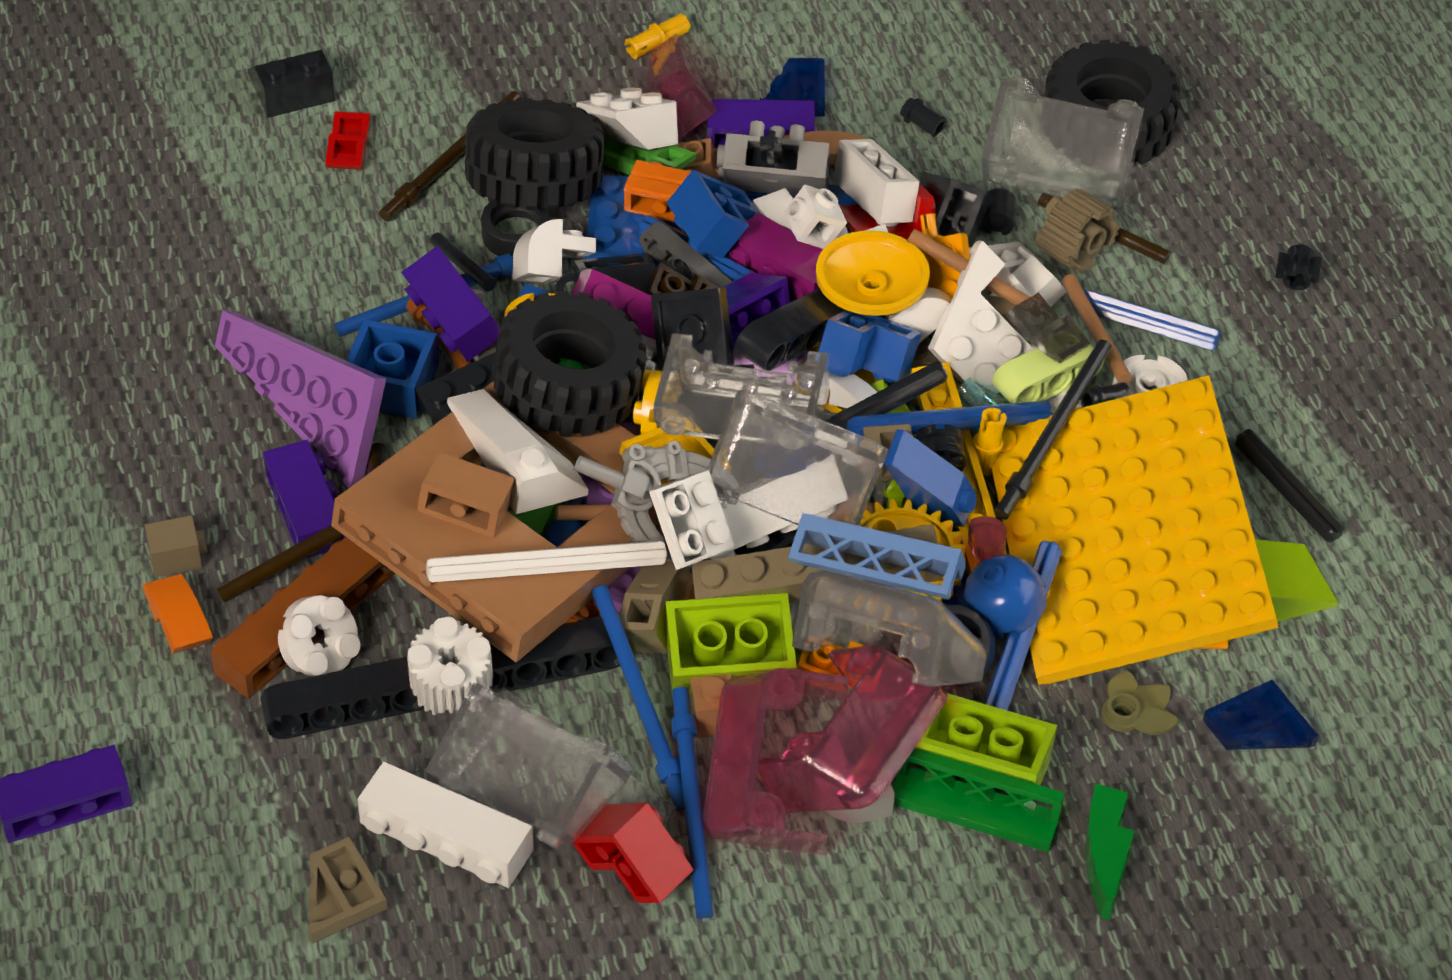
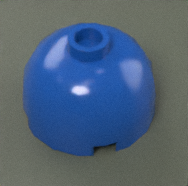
(1006, 593)

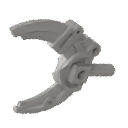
(640, 473)

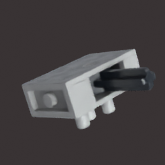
(773, 162)

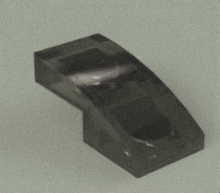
(1045, 330)

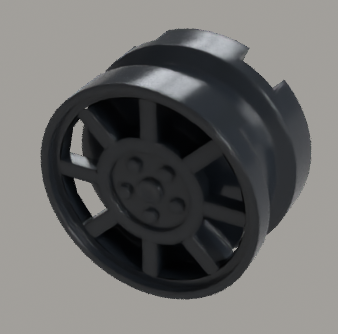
(945, 442)

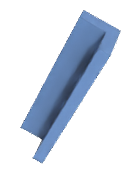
(877, 547)

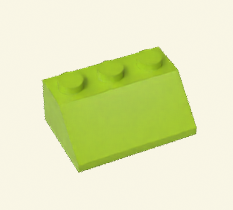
(728, 636)
(991, 739)

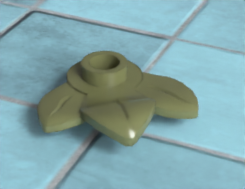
(1142, 704)

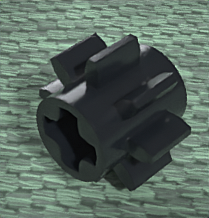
(1298, 267)

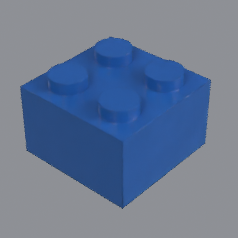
(401, 356)

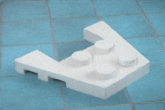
(971, 330)

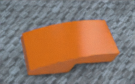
(178, 612)

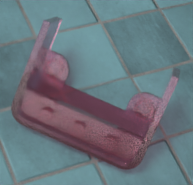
(863, 741)
(732, 805)

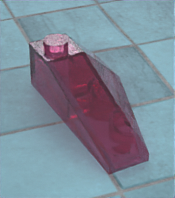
(677, 80)

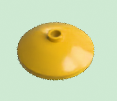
(872, 273)

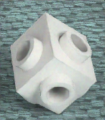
(815, 216)

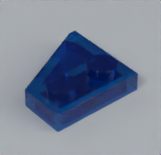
(802, 81)
(1260, 721)

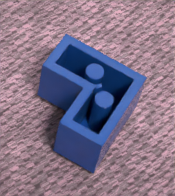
(711, 213)
(869, 344)

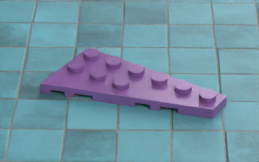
(311, 389)

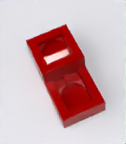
(348, 140)

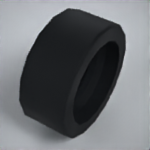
(497, 241)

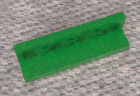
(976, 802)

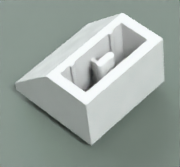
(635, 117)
(691, 519)

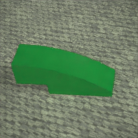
(1107, 846)

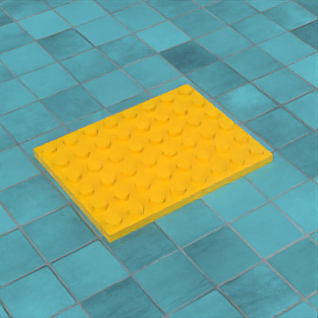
(1145, 530)

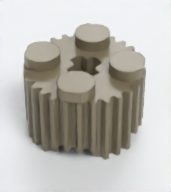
(1077, 229)

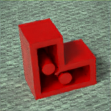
(637, 848)

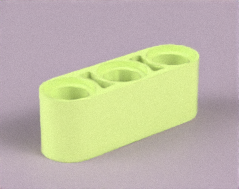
(1038, 376)

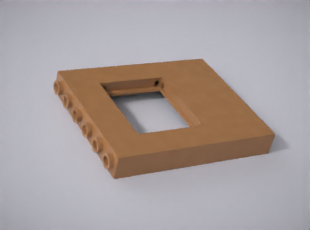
(509, 611)

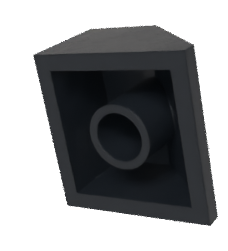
(293, 83)

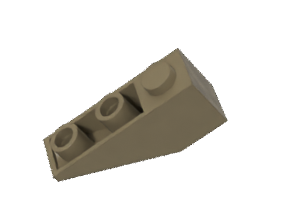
(644, 605)

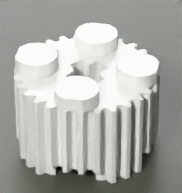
(447, 663)

